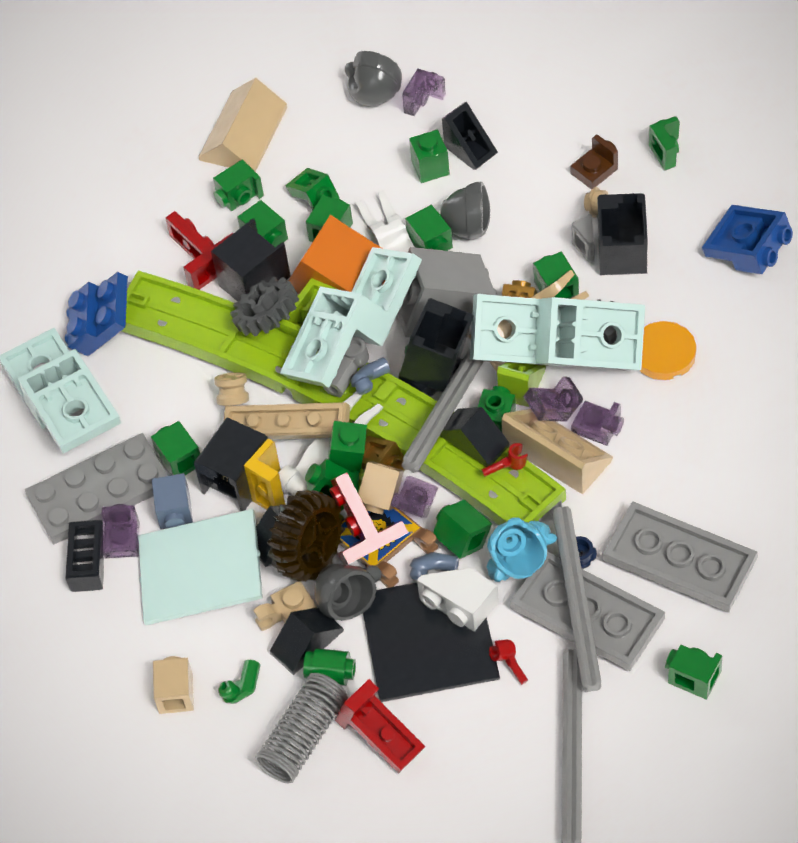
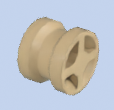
(231, 389)

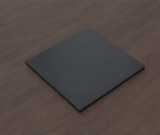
(421, 648)

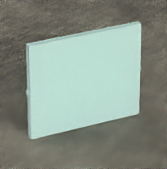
(199, 567)

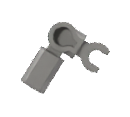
(354, 358)

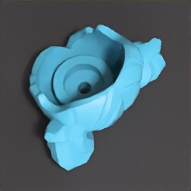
(520, 553)

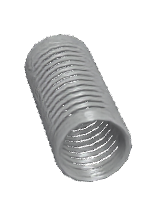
(287, 770)

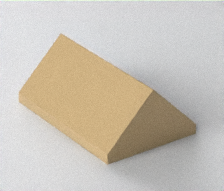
(244, 126)
(556, 449)

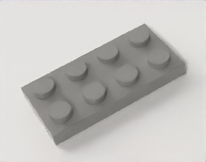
(104, 480)
(680, 556)
(618, 619)

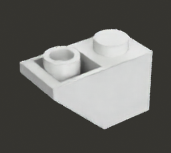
(459, 594)

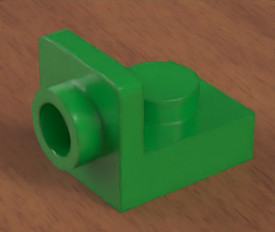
(663, 141)
(311, 186)

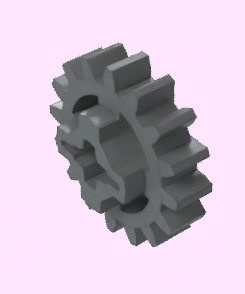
(264, 306)

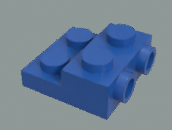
(749, 238)
(96, 314)

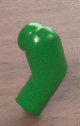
(236, 691)

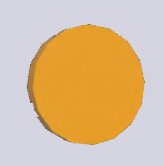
(667, 350)

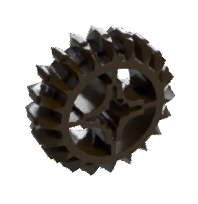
(305, 535)

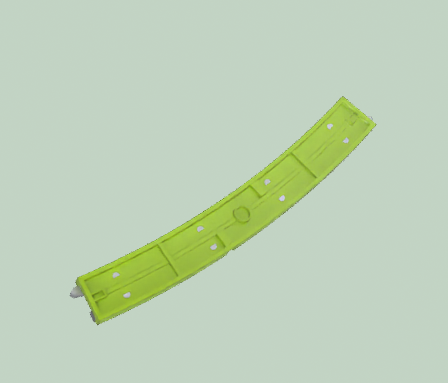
(204, 329)

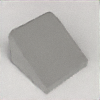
(583, 237)

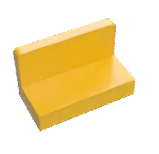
(263, 476)

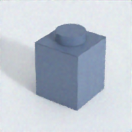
(172, 501)

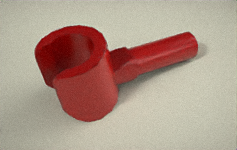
(512, 460)
(506, 651)

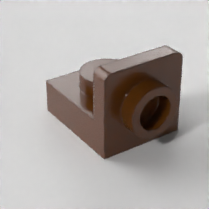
(596, 163)

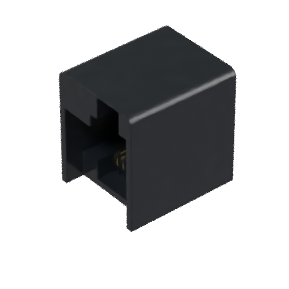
(622, 234)
(248, 259)
(436, 344)
(223, 460)

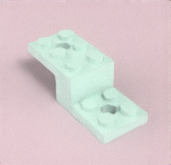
(341, 315)
(557, 332)
(59, 390)

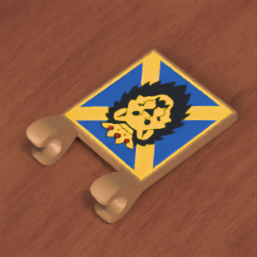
(423, 537)

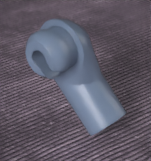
(362, 378)
(432, 561)

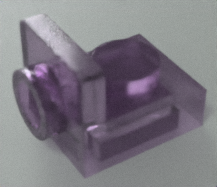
(420, 88)
(555, 403)
(598, 422)
(415, 497)
(120, 531)

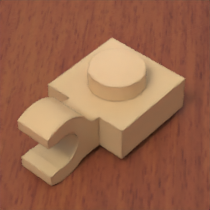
(283, 603)

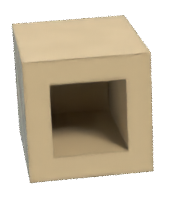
(379, 486)
(173, 685)

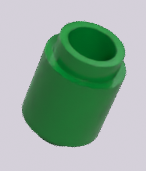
(332, 663)

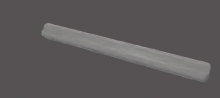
(441, 414)
(577, 599)
(572, 749)

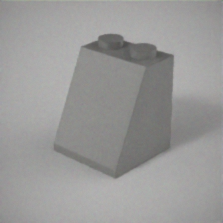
(446, 278)

